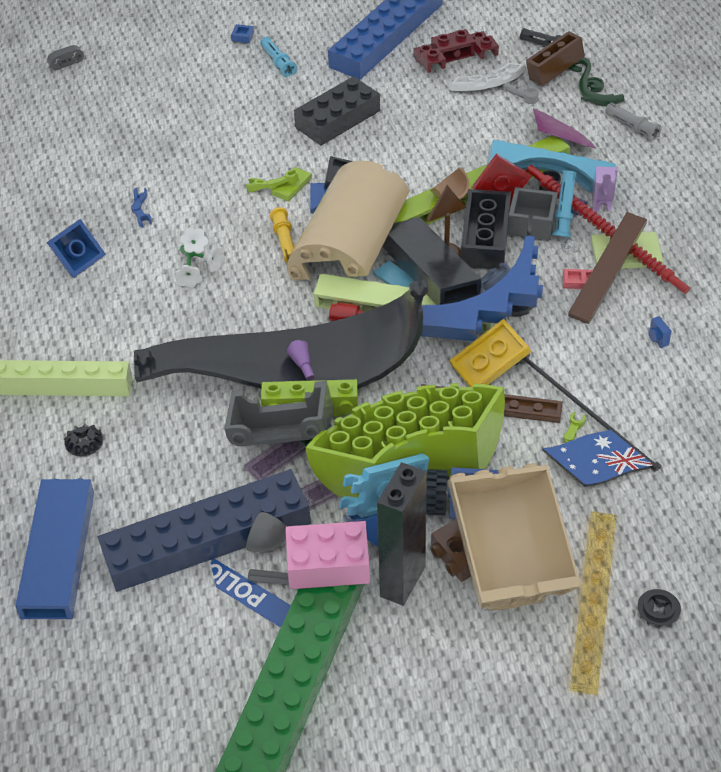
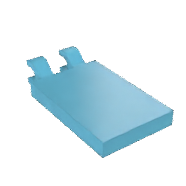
(373, 483)

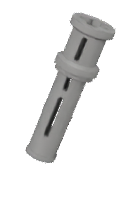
(639, 124)

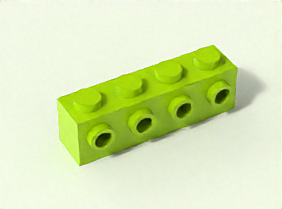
(342, 392)

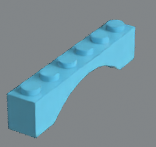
(549, 160)

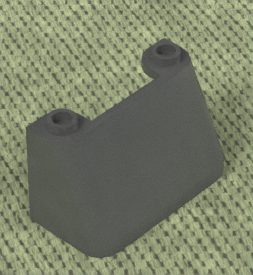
(256, 424)

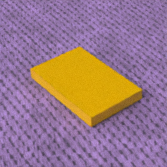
(490, 355)

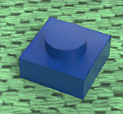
(242, 33)
(659, 332)

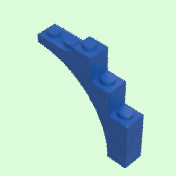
(465, 318)

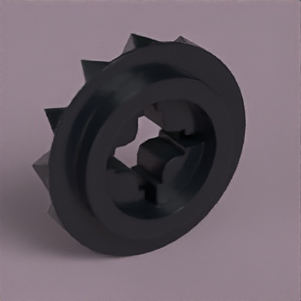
(85, 447)
(662, 599)

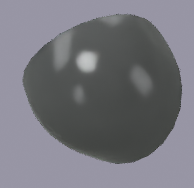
(266, 533)

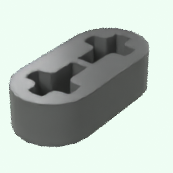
(65, 57)

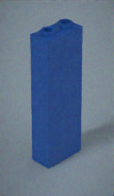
(55, 549)

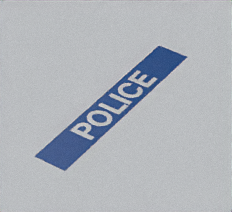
(249, 593)

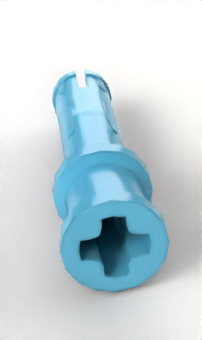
(281, 60)
(564, 215)

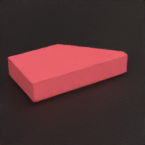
(575, 278)

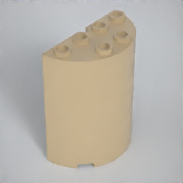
(513, 536)

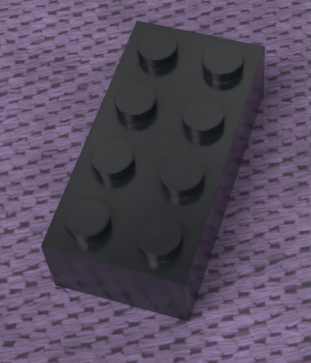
(337, 110)
(485, 228)

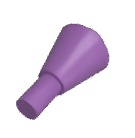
(299, 353)

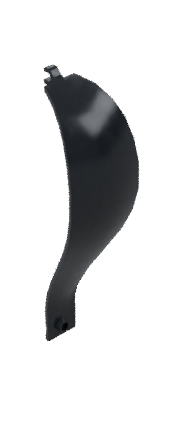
(345, 349)

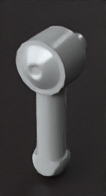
(530, 95)

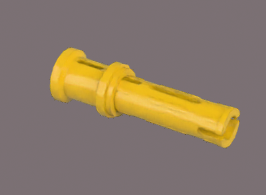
(282, 228)

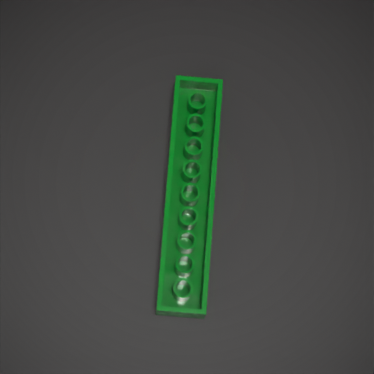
(290, 680)

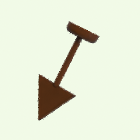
(446, 205)

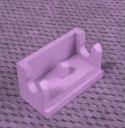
(604, 187)

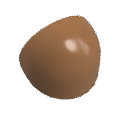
(457, 182)

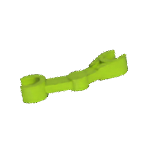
(257, 184)
(573, 428)

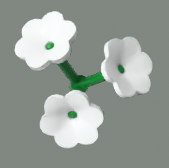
(193, 245)

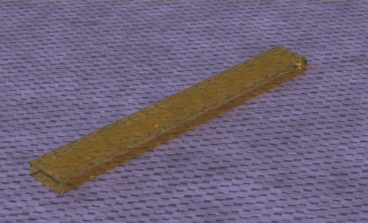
(593, 604)

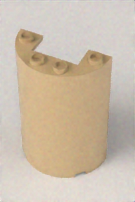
(351, 220)

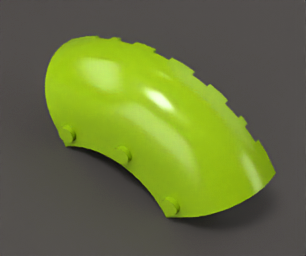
(446, 424)

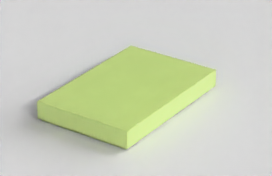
(647, 240)

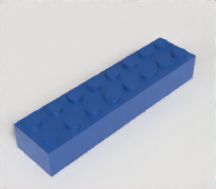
(378, 35)

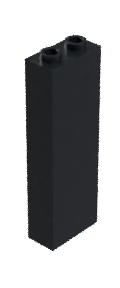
(429, 258)
(402, 533)

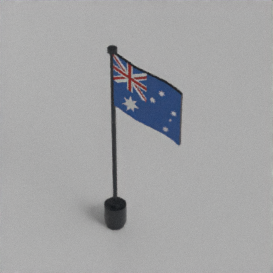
(598, 455)

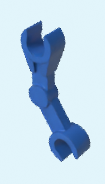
(136, 207)

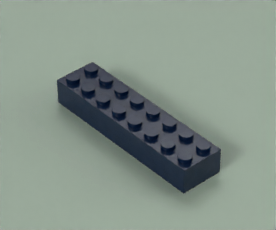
(199, 530)

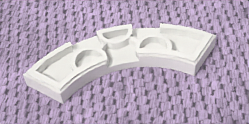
(478, 82)

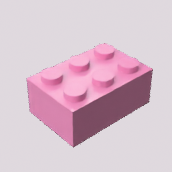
(327, 555)

